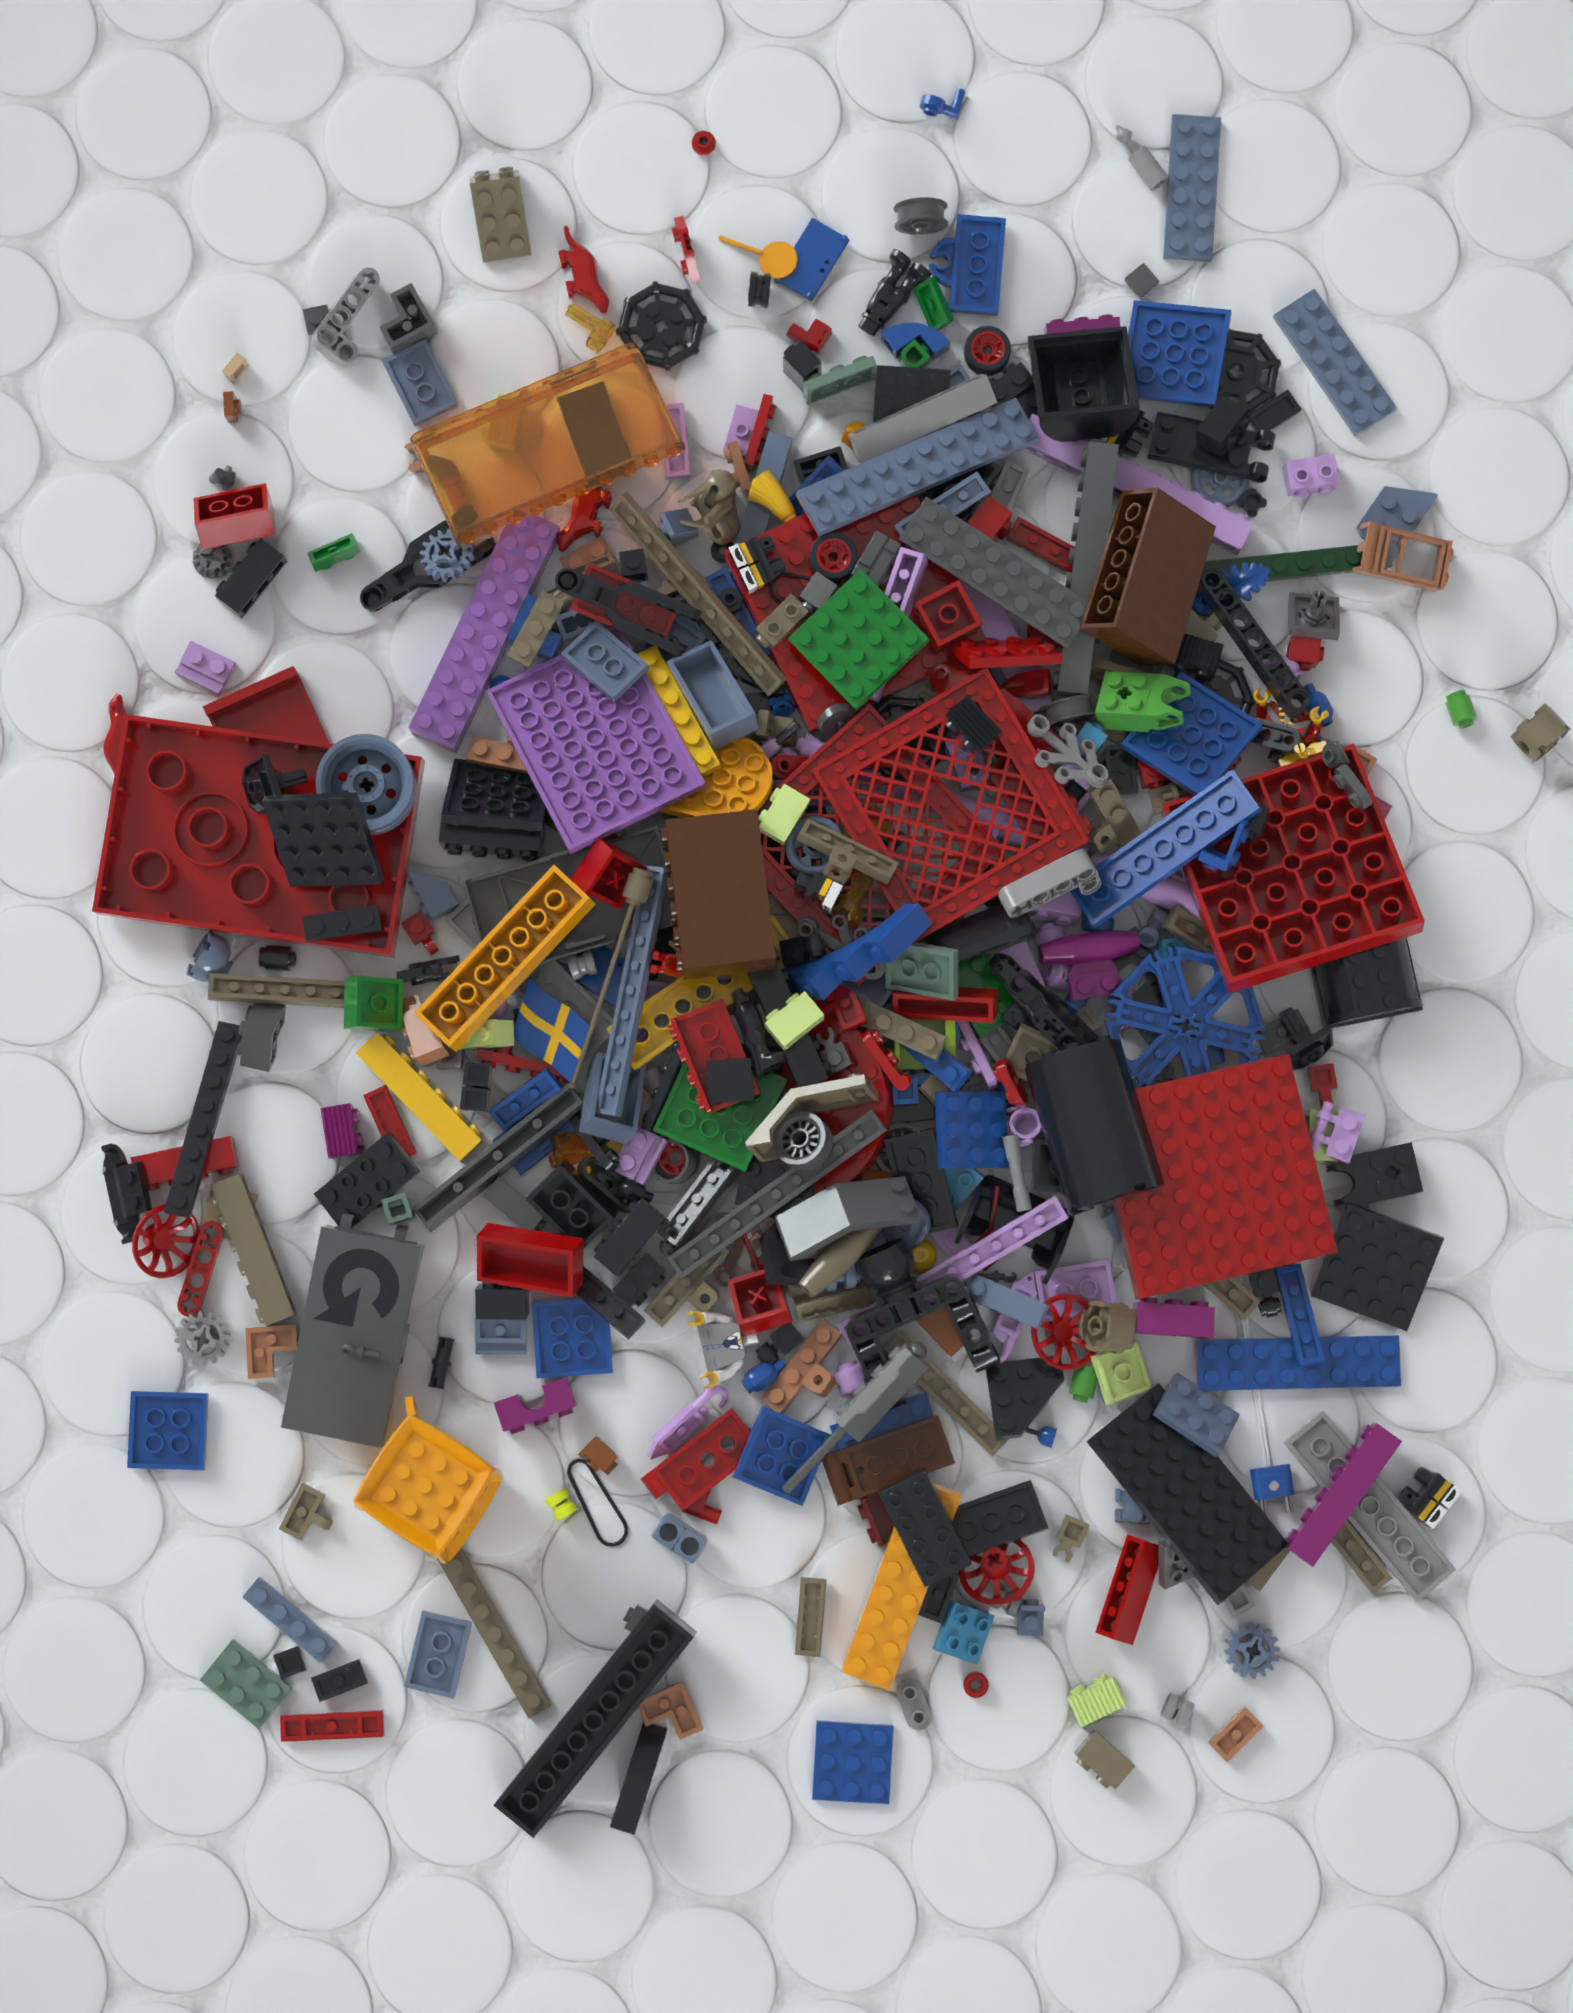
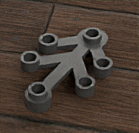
(835, 944)

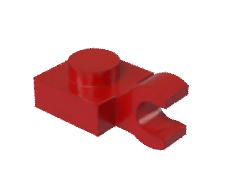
(420, 930)
(1322, 1080)

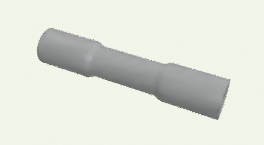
(1020, 1189)

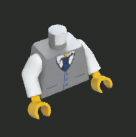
(721, 1345)

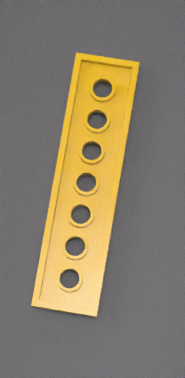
(667, 999)

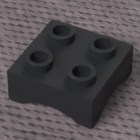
(776, 1261)

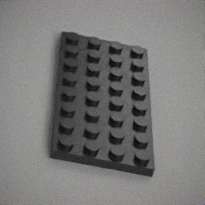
(1188, 1498)

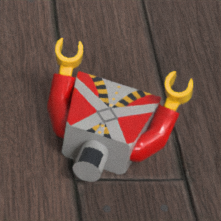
(1307, 724)

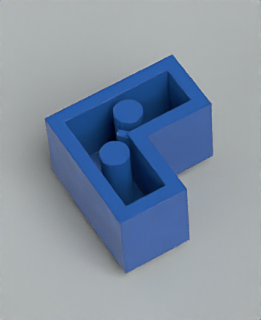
(553, 642)

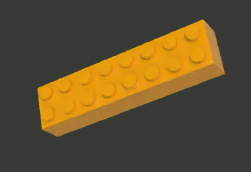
(504, 958)
(890, 1610)

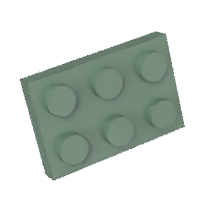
(839, 379)
(925, 971)
(246, 1683)

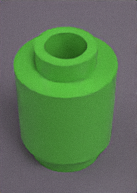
(1461, 709)
(1083, 1384)

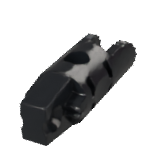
(417, 971)

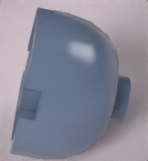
(210, 957)

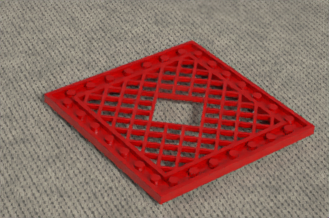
(983, 690)
(939, 799)

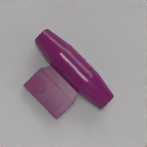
(1090, 958)

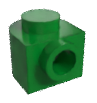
(915, 355)

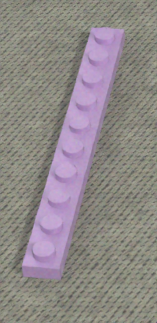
(982, 1252)

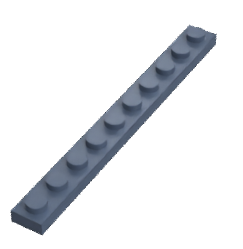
(631, 998)

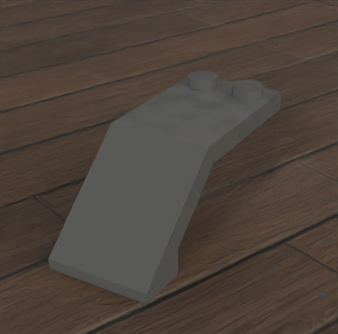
(843, 1210)

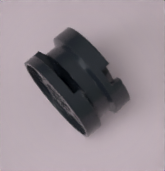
(759, 289)

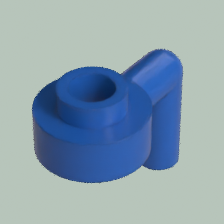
(935, 105)

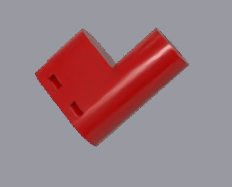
(813, 338)
(703, 1511)

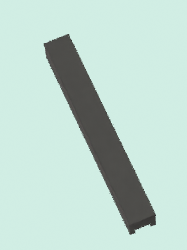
(499, 1158)

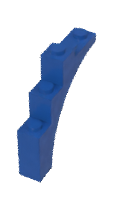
(854, 960)

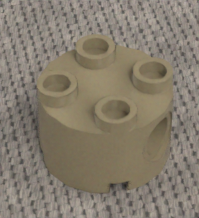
(1540, 733)
(1108, 1327)

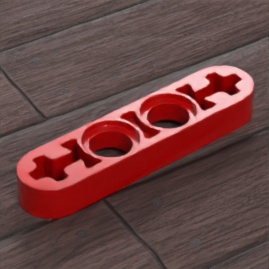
(197, 1267)

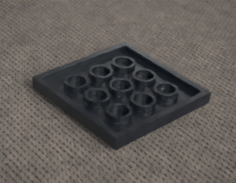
(492, 798)
(323, 839)
(1377, 1266)

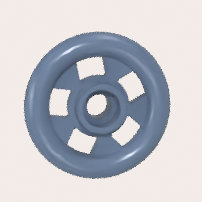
(1239, 487)
(804, 864)

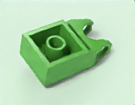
(1139, 701)

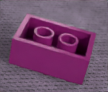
(1174, 1318)

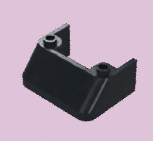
(983, 932)
(1046, 1247)

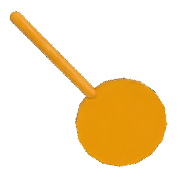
(775, 258)

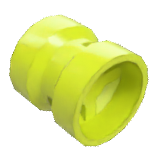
(563, 1510)

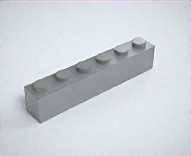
(923, 418)

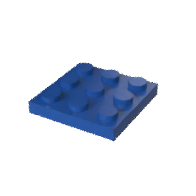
(971, 1130)
(570, 1339)
(167, 1430)
(776, 1452)
(852, 1762)

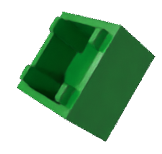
(373, 1003)

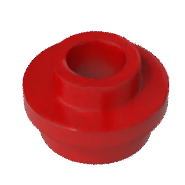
(703, 149)
(975, 1693)

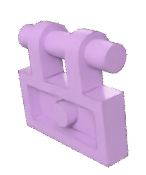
(1344, 1134)

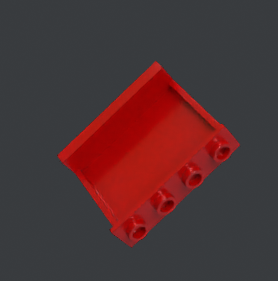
(269, 707)

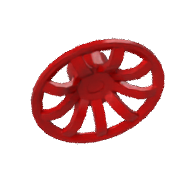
(160, 1240)
(1062, 1333)
(996, 1566)

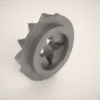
(216, 569)

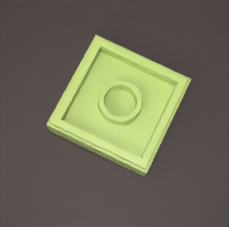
(1121, 1374)

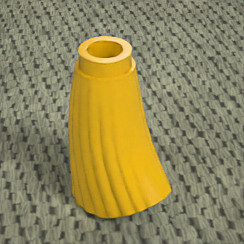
(770, 494)

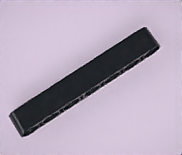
(1253, 631)

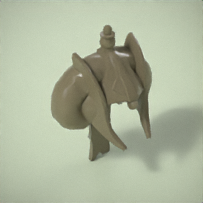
(716, 506)

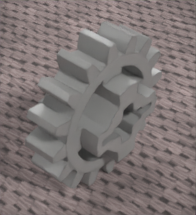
(192, 1335)

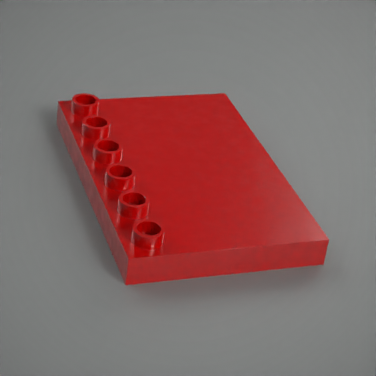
(199, 858)

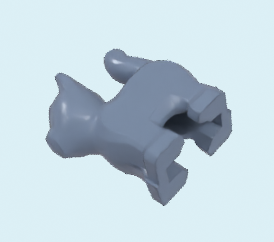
(1131, 1512)

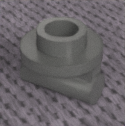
(225, 477)
(1334, 755)

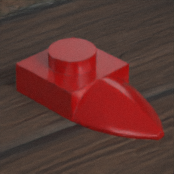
(1029, 684)

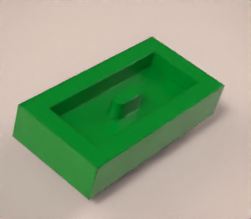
(933, 303)
(334, 552)

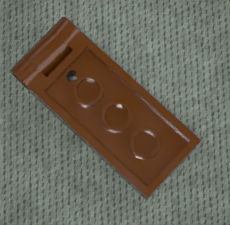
(887, 1459)

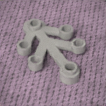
(1090, 771)

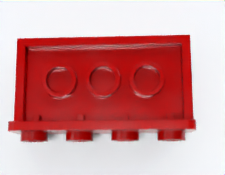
(1024, 805)
(704, 1037)

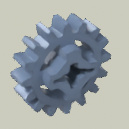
(441, 565)
(1255, 1638)

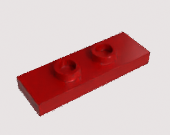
(388, 1117)

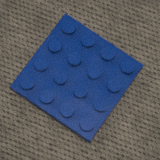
(1178, 351)
(1202, 746)

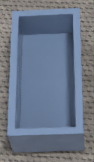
(713, 695)

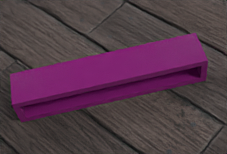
(1342, 1494)

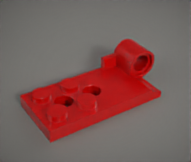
(684, 1474)

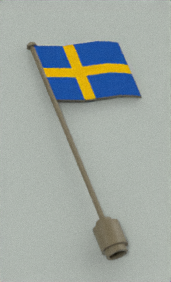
(553, 1028)

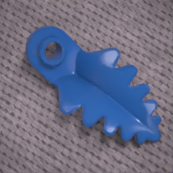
(1241, 582)

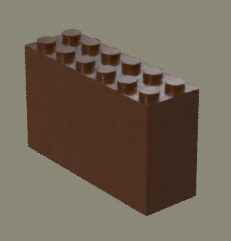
(1148, 577)
(718, 894)

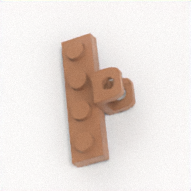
(494, 754)
(805, 1369)

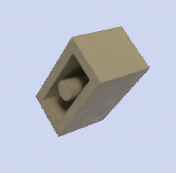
(1103, 1759)

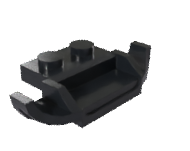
(126, 1190)

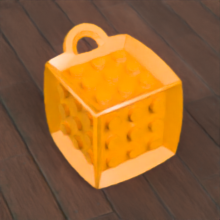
(428, 1487)

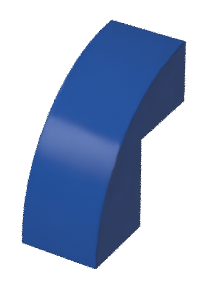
(900, 335)

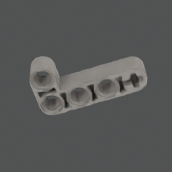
(348, 312)
(1050, 882)

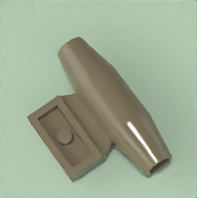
(836, 1259)

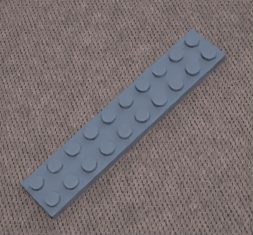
(916, 467)

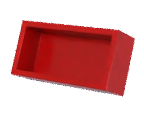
(530, 1259)

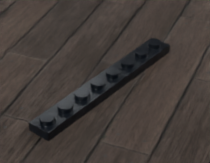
(203, 1121)

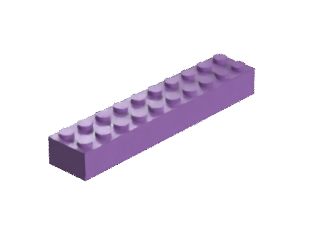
(483, 631)

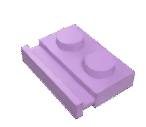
(205, 667)
(640, 1156)

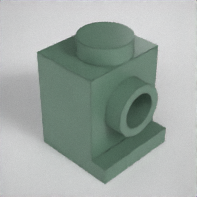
(398, 1208)

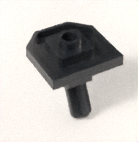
(261, 780)
(1307, 1046)

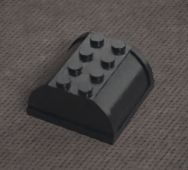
(1084, 383)
(1367, 986)

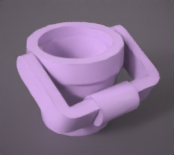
(1023, 1123)

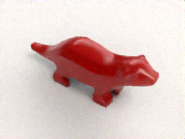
(584, 273)
(584, 517)
(112, 740)
(668, 965)

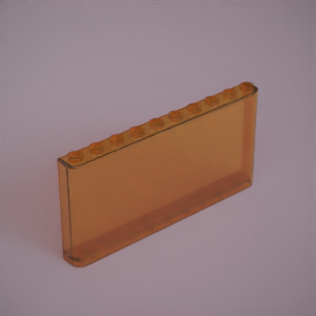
(546, 443)

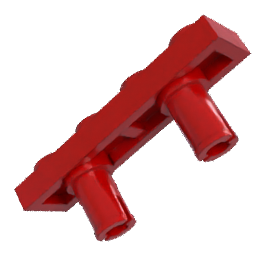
(504, 1057)

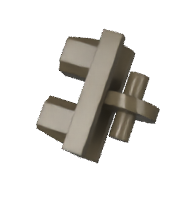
(1166, 794)

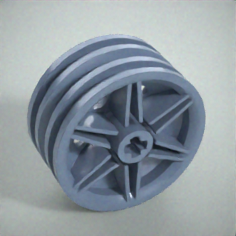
(379, 751)

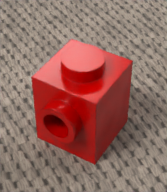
(1305, 652)

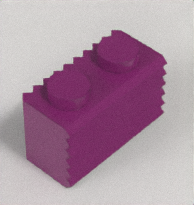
(341, 1130)

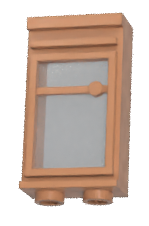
(1404, 557)

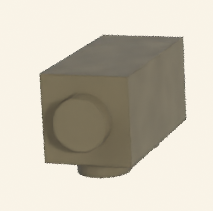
(780, 622)

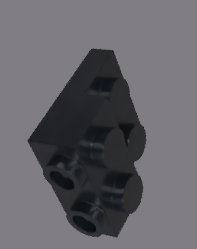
(1017, 384)

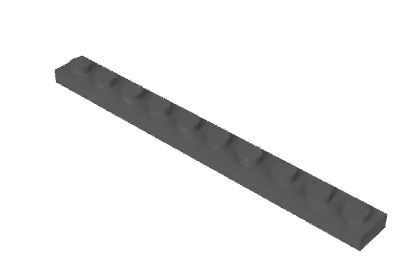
(773, 1197)

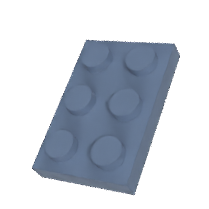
(420, 382)
(605, 661)
(1196, 1414)
(438, 1654)

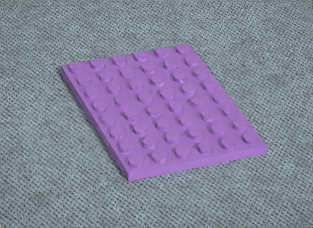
(591, 756)

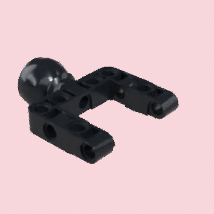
(900, 1296)

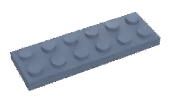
(1192, 188)
(1334, 362)

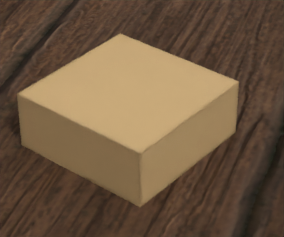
(235, 368)

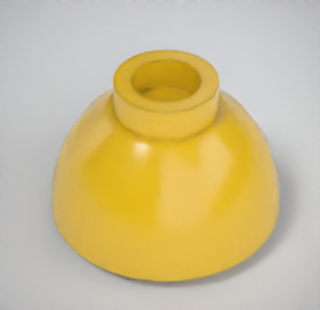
(924, 1256)

